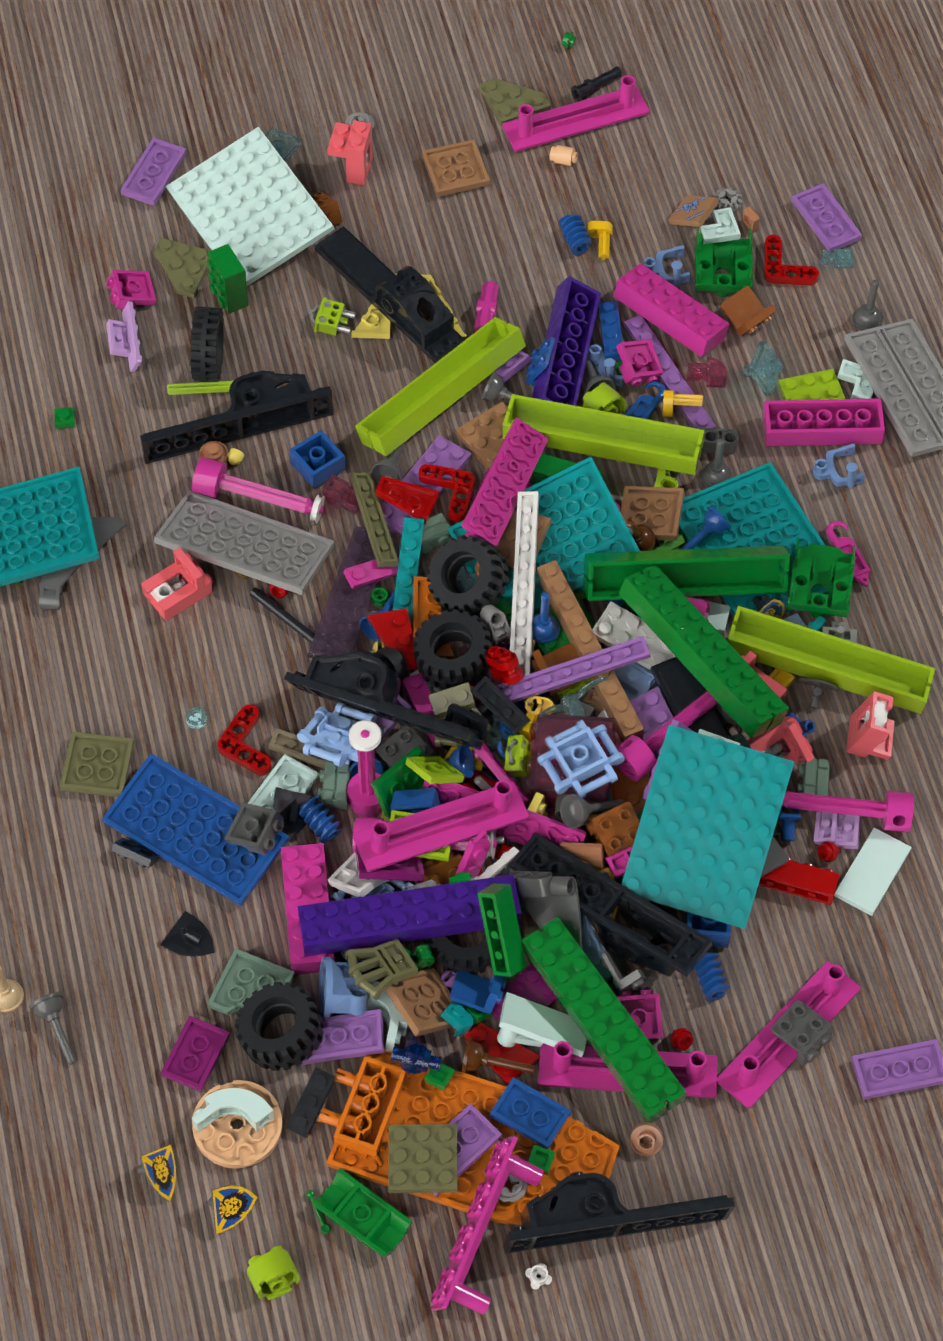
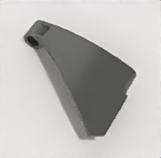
(52, 583)
(550, 898)

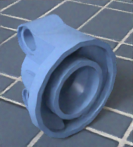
(338, 990)

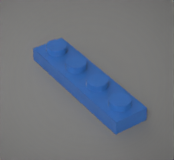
(610, 328)

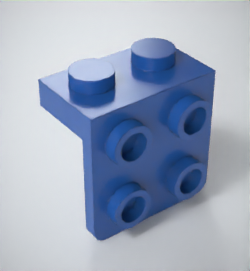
(540, 360)
(477, 991)

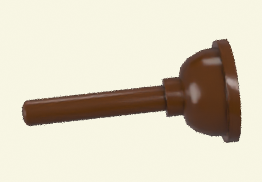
(642, 535)
(475, 1057)

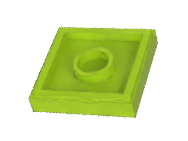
(435, 769)

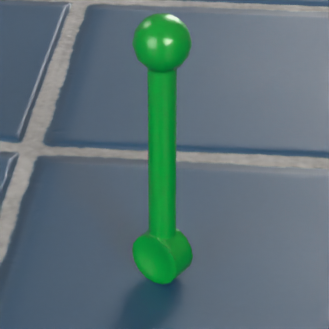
(325, 1229)

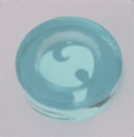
(196, 718)

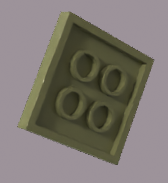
(97, 764)
(422, 1158)

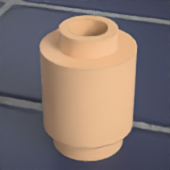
(563, 155)

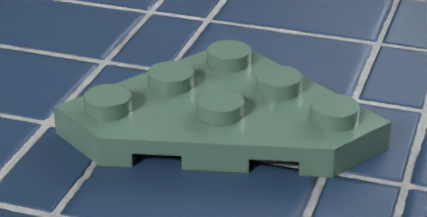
(242, 977)

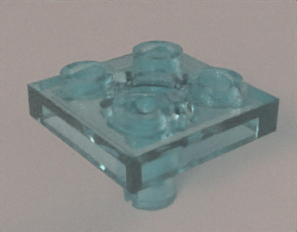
(764, 368)

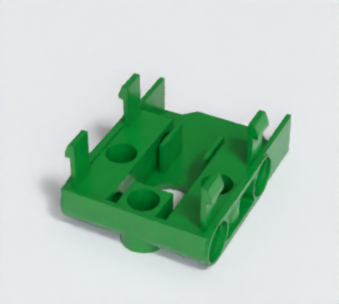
(728, 255)
(821, 567)

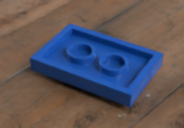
(530, 1113)

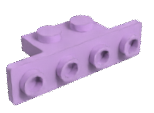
(123, 337)

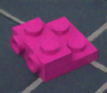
(132, 287)
(639, 362)
(644, 1011)

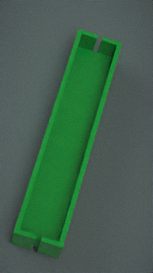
(692, 570)
(703, 651)
(603, 1020)

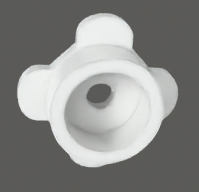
(540, 1269)

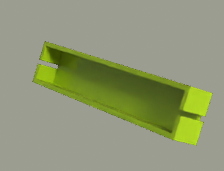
(440, 386)
(609, 434)
(830, 659)

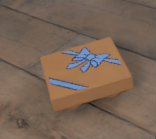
(693, 211)

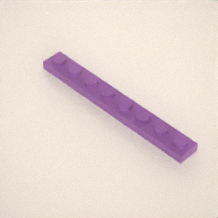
(671, 378)
(577, 669)

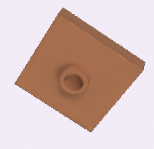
(587, 852)

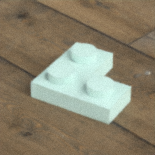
(724, 228)
(852, 373)

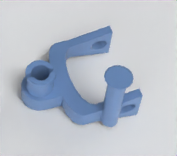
(657, 266)
(597, 359)
(825, 469)

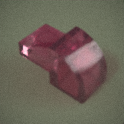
(712, 372)
(340, 494)

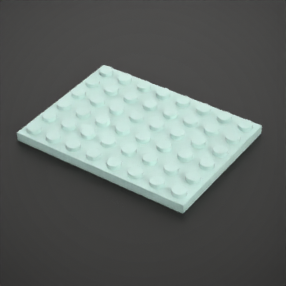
(251, 203)

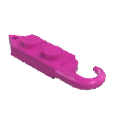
(861, 569)
(475, 854)

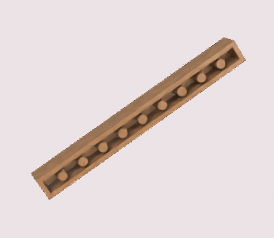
(585, 642)

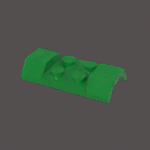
(363, 1214)

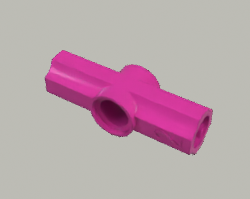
(487, 304)

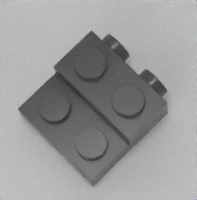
(255, 828)

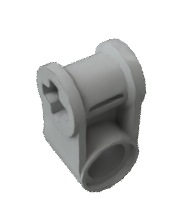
(497, 625)

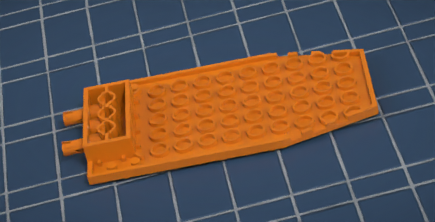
(390, 1096)

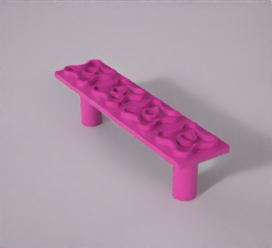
(575, 118)
(504, 480)
(440, 826)
(519, 832)
(767, 1054)
(563, 1069)
(479, 1213)

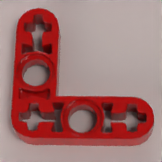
(780, 271)
(458, 486)
(236, 740)

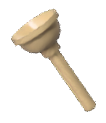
(10, 994)

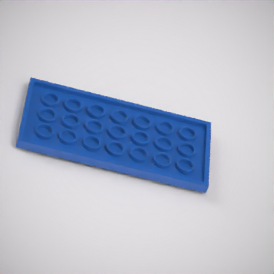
(188, 828)

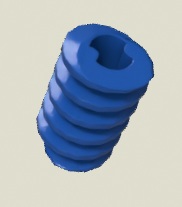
(575, 234)
(319, 821)
(710, 977)

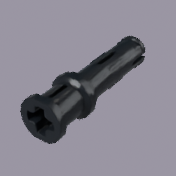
(590, 85)

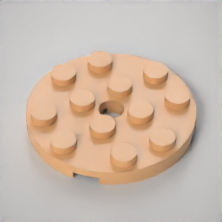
(239, 1146)

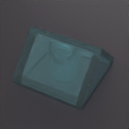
(283, 142)

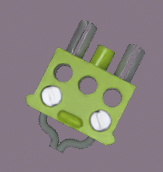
(330, 317)
(518, 756)

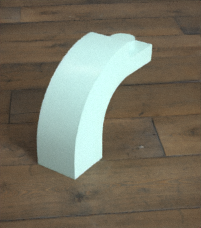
(394, 1020)
(235, 1102)

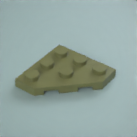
(506, 98)
(182, 265)

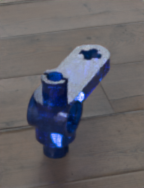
(415, 1056)

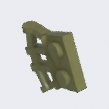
(458, 695)
(392, 959)

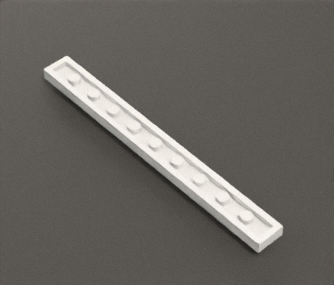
(524, 578)

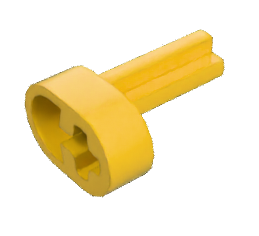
(603, 231)
(671, 399)
(543, 703)

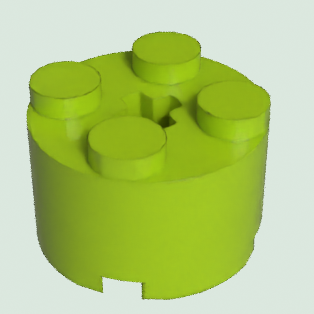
(604, 399)
(272, 1273)

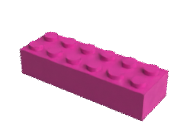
(671, 310)
(823, 422)
(303, 885)

